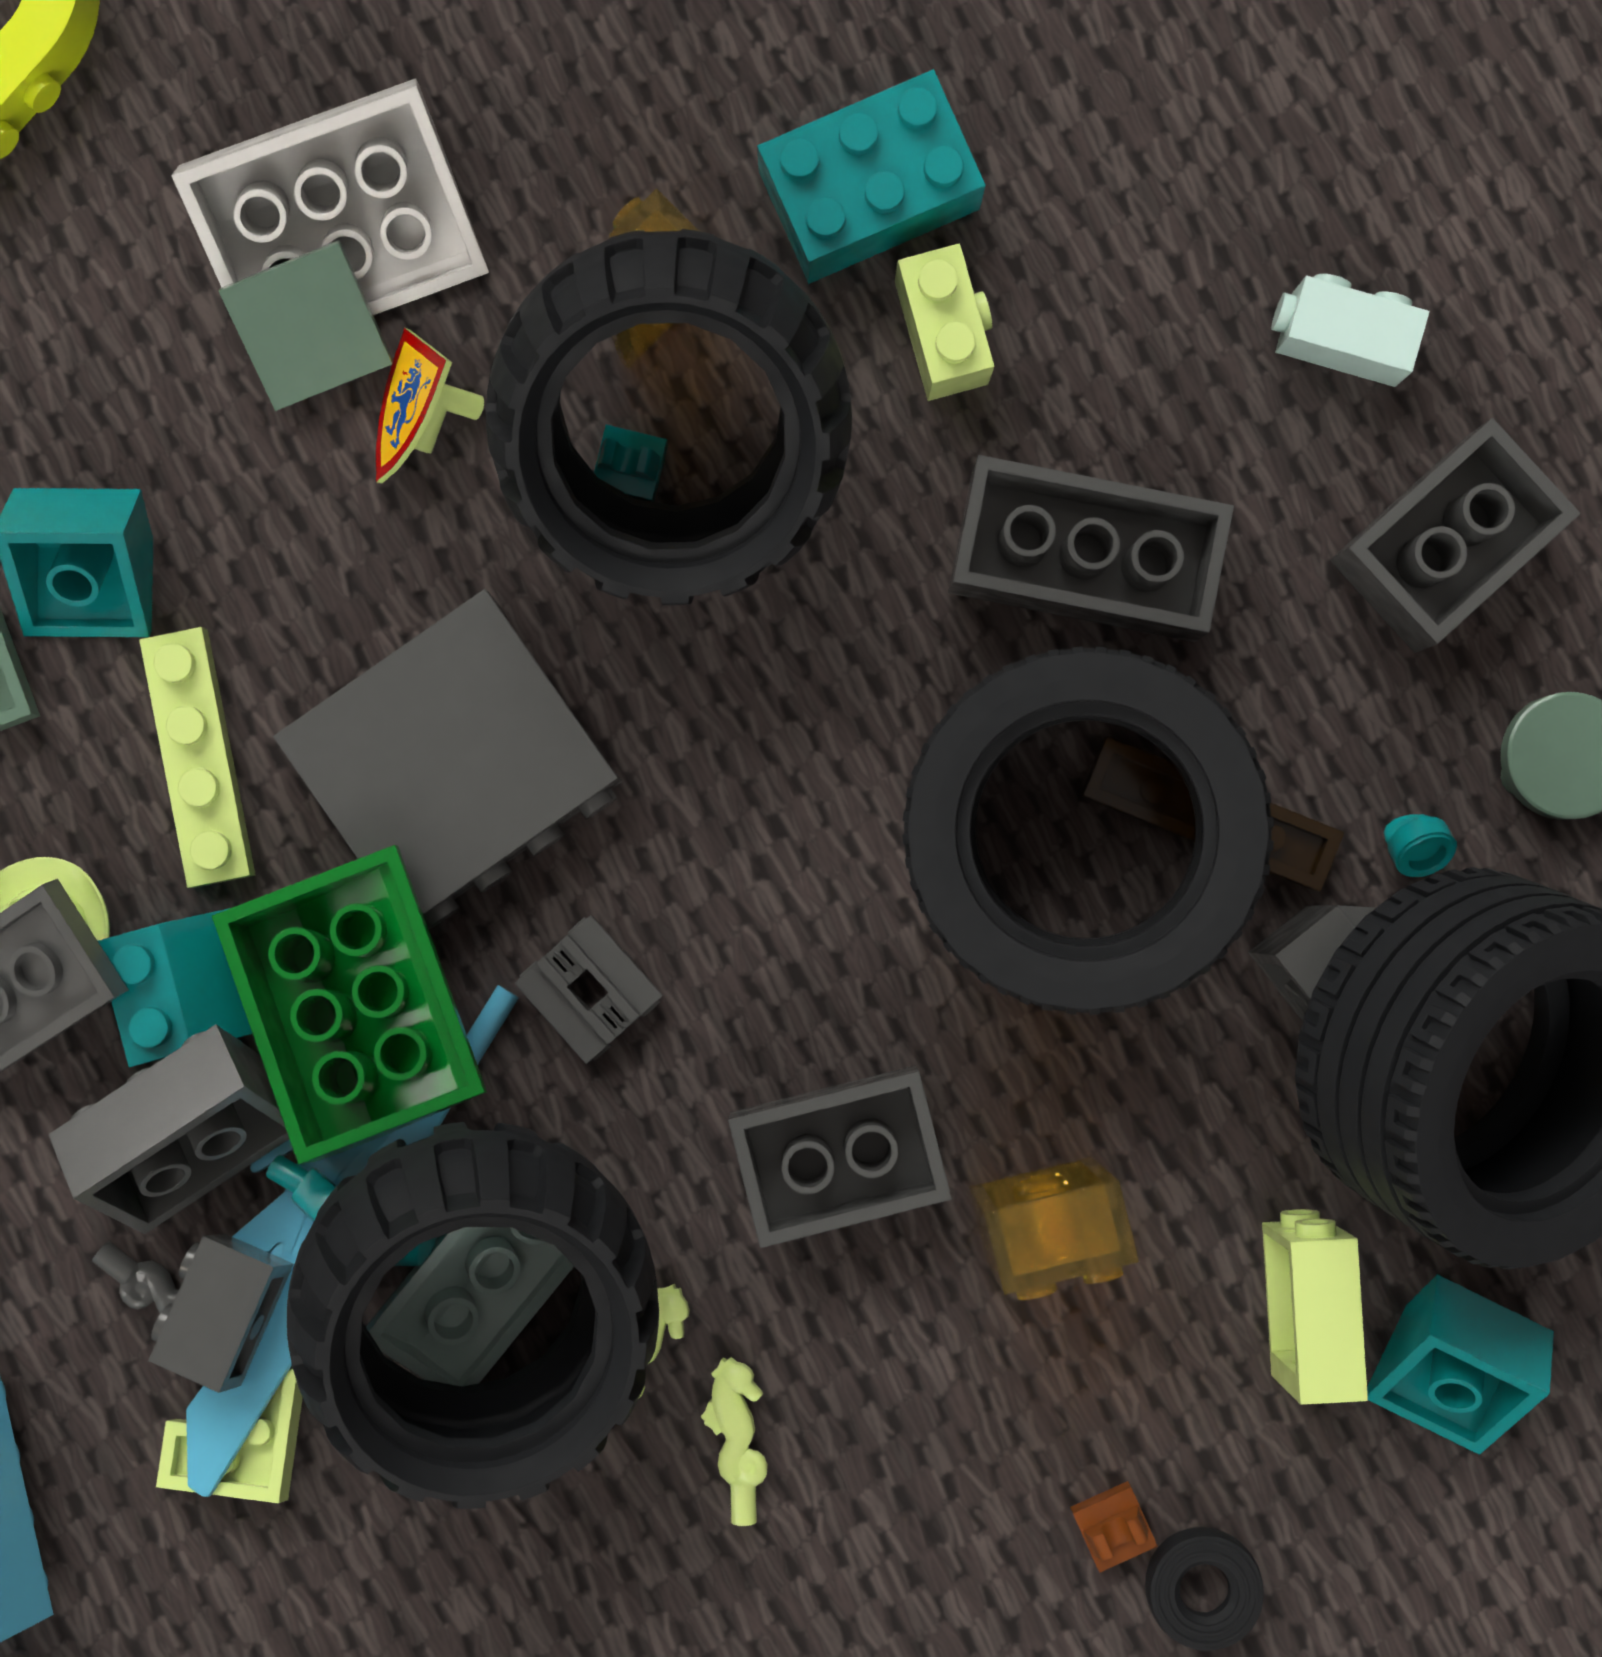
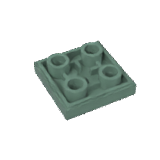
(306, 325)

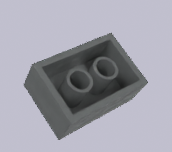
(1455, 536)
(171, 1132)
(839, 1156)

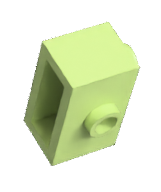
(945, 321)

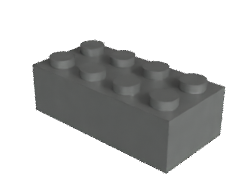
(1090, 549)

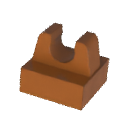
(1113, 1526)

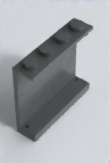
(451, 757)

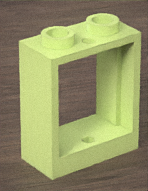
(1314, 1308)

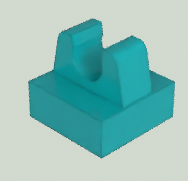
(631, 461)

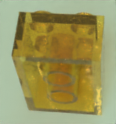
(1054, 1227)

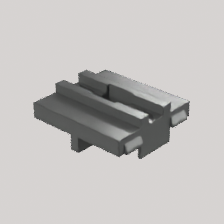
(579, 1025)

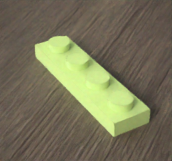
(197, 757)

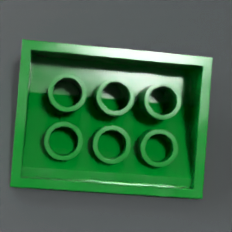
(349, 1005)

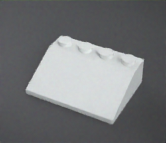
(347, 175)

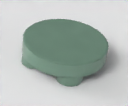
(1556, 756)

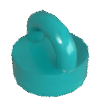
(1419, 844)

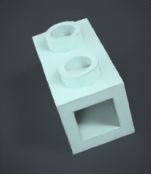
(1350, 329)

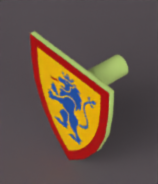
(417, 404)

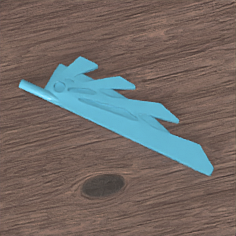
(224, 1420)

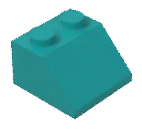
(78, 561)
(174, 987)
(1463, 1365)

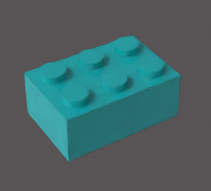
(871, 176)

